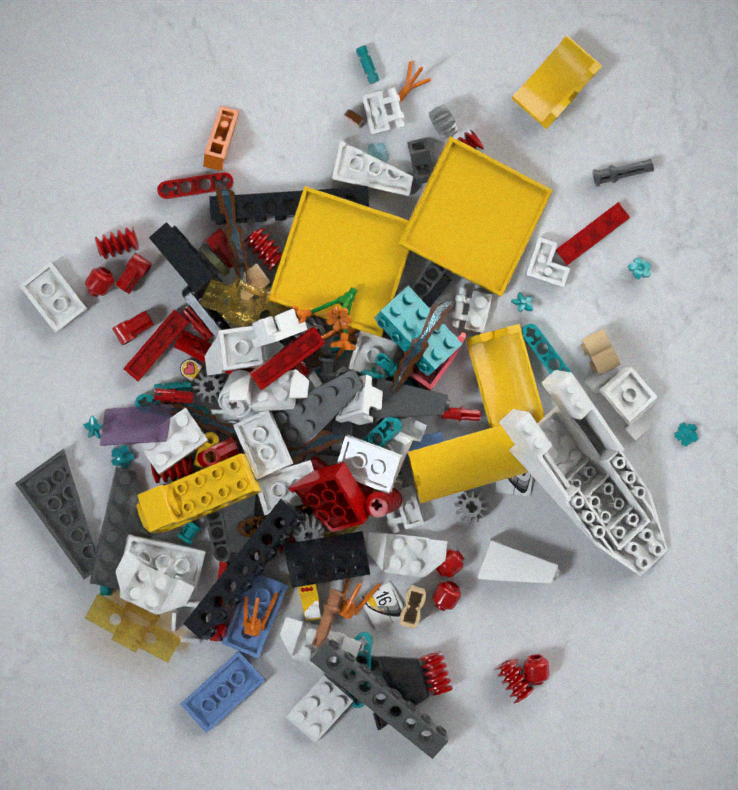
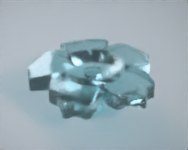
(378, 152)

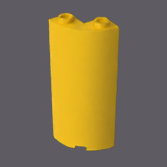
(504, 374)
(463, 463)

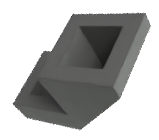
(420, 160)

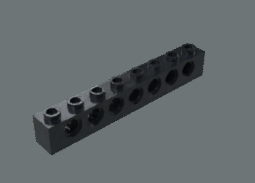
(359, 194)
(234, 572)

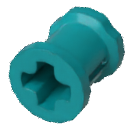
(189, 532)

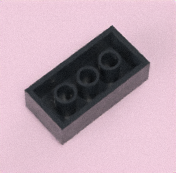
(184, 258)
(327, 559)

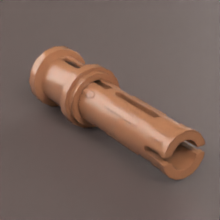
(330, 608)

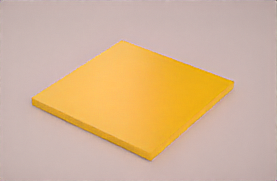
(475, 216)
(338, 248)

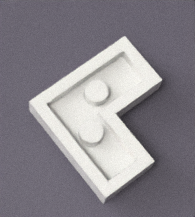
(542, 266)

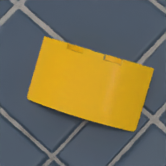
(556, 82)

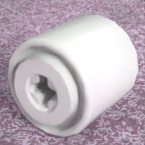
(233, 408)

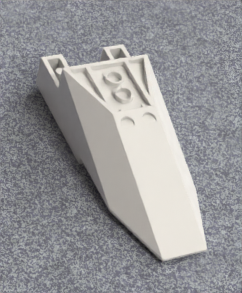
(588, 474)

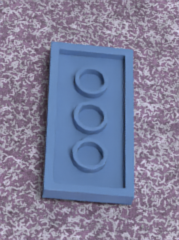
(264, 589)
(222, 691)

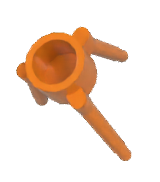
(352, 331)
(348, 607)
(253, 625)

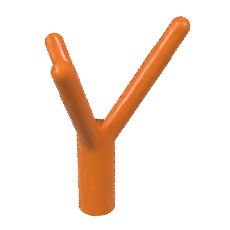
(409, 83)

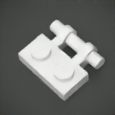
(377, 112)
(477, 311)
(409, 512)

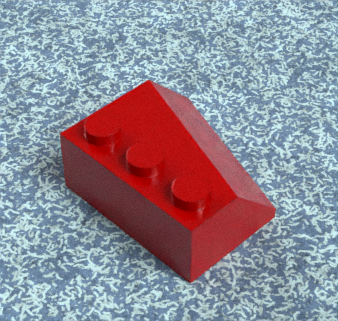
(333, 497)

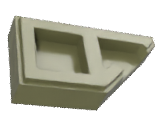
(214, 260)

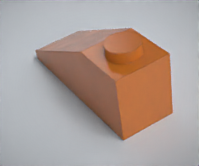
(220, 139)

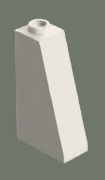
(511, 564)

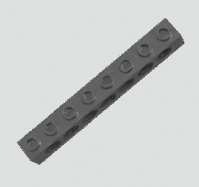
(429, 745)

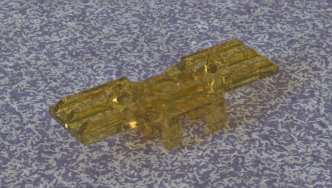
(239, 310)
(130, 633)

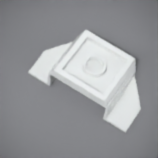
(235, 350)
(276, 396)
(628, 396)
(411, 431)
(406, 553)
(149, 587)
(300, 635)

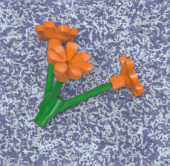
(337, 316)

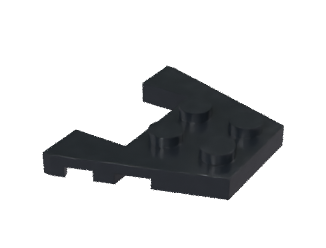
(401, 674)

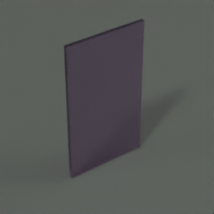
(136, 425)

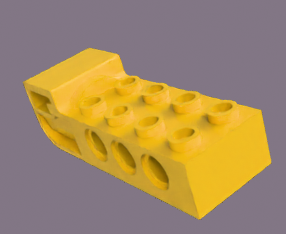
(197, 495)

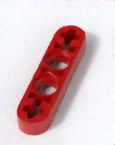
(195, 185)

